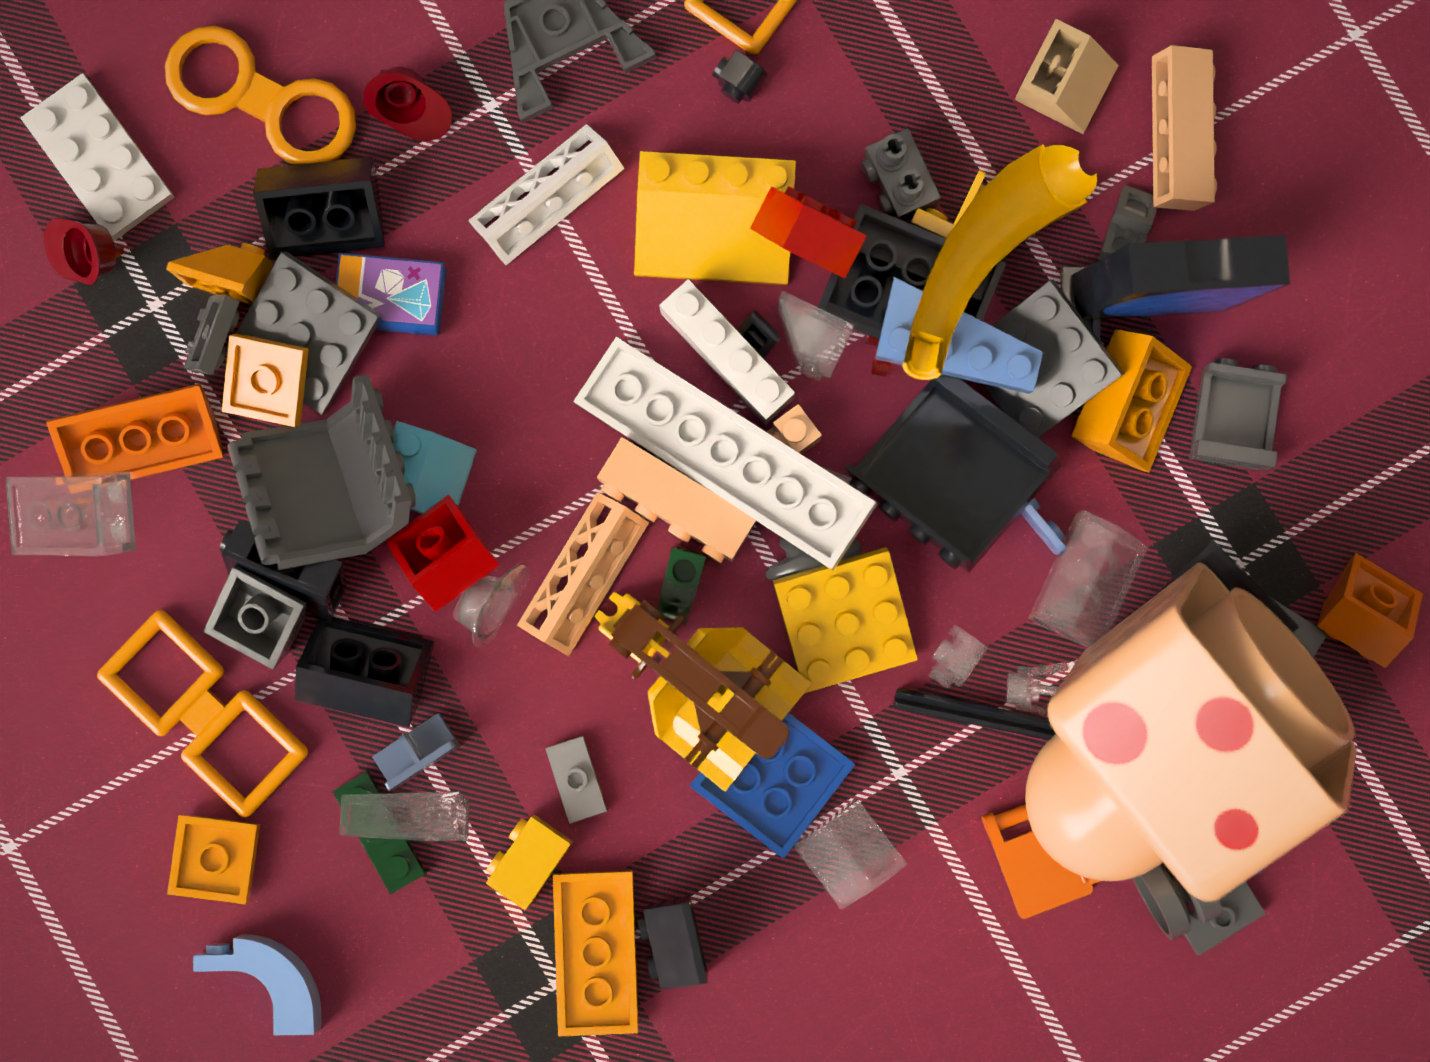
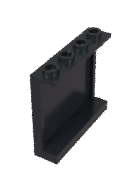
(955, 470)

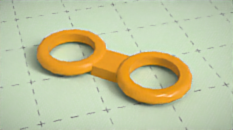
(259, 95)

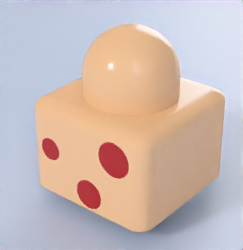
(1191, 744)

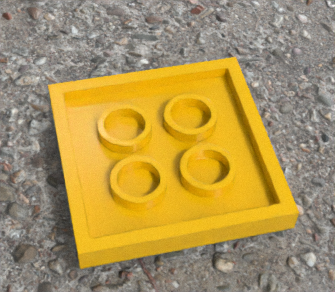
(845, 619)

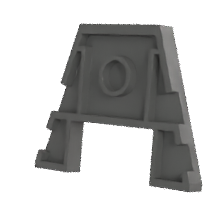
(554, 30)

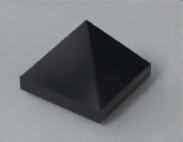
(759, 333)

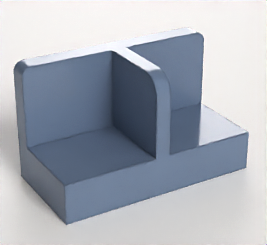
(416, 751)

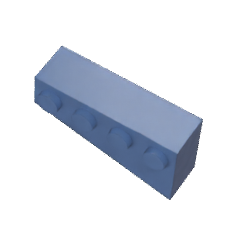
(975, 349)

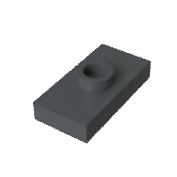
(1239, 910)

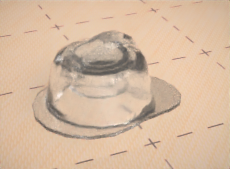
(488, 602)

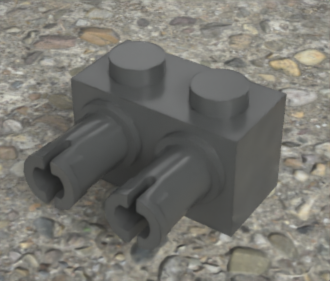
(900, 176)

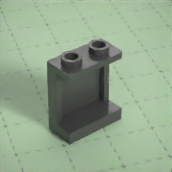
(1237, 415)

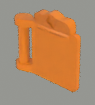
(1030, 872)

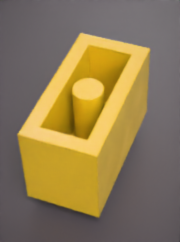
(528, 861)

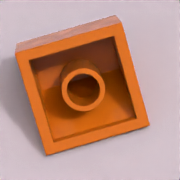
(1371, 611)

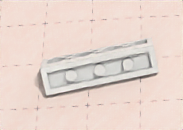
(549, 196)

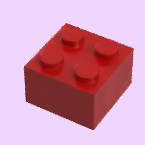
(809, 229)
(442, 553)

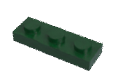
(392, 858)

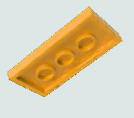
(595, 953)

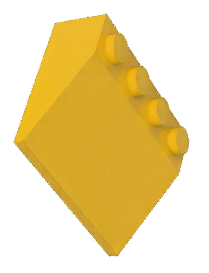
(700, 215)

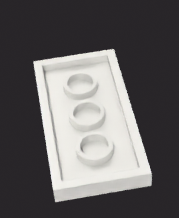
(97, 157)

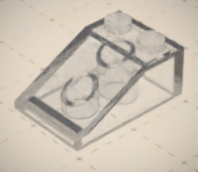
(71, 514)

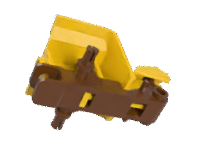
(714, 695)

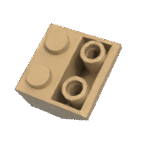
(1067, 77)

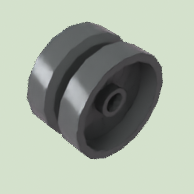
(1171, 902)

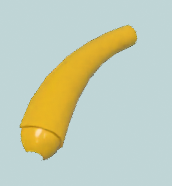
(1002, 215)

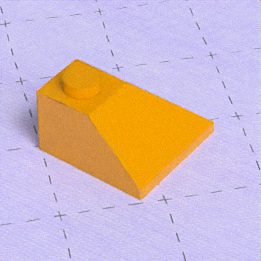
(225, 271)

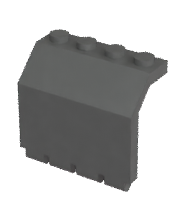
(325, 484)

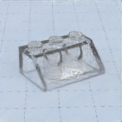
(1088, 580)

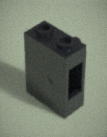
(317, 584)

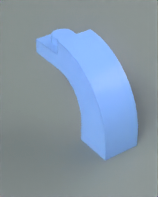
(281, 972)

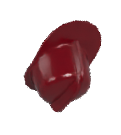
(407, 104)
(80, 249)

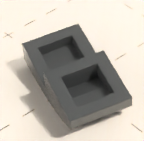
(1129, 221)

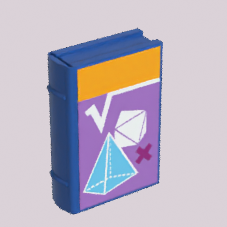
(399, 289)

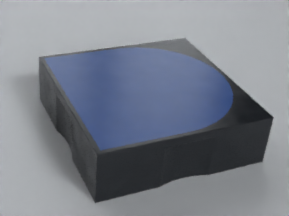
(1181, 277)

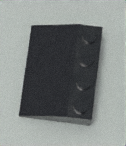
(891, 251)

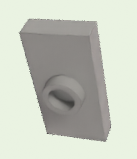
(576, 779)

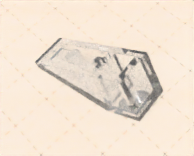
(406, 816)

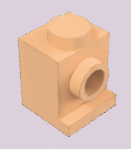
(796, 430)

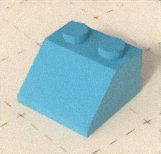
(432, 464)

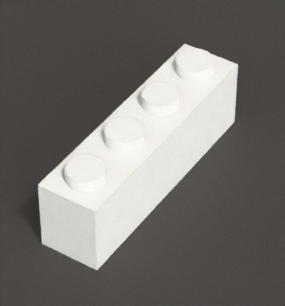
(726, 352)

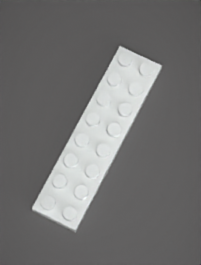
(725, 453)

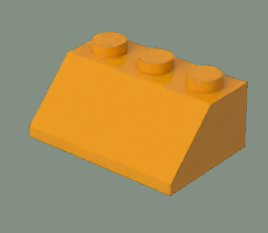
(1134, 410)

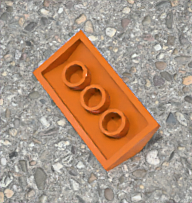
(139, 435)

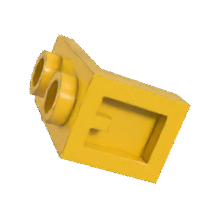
(936, 222)

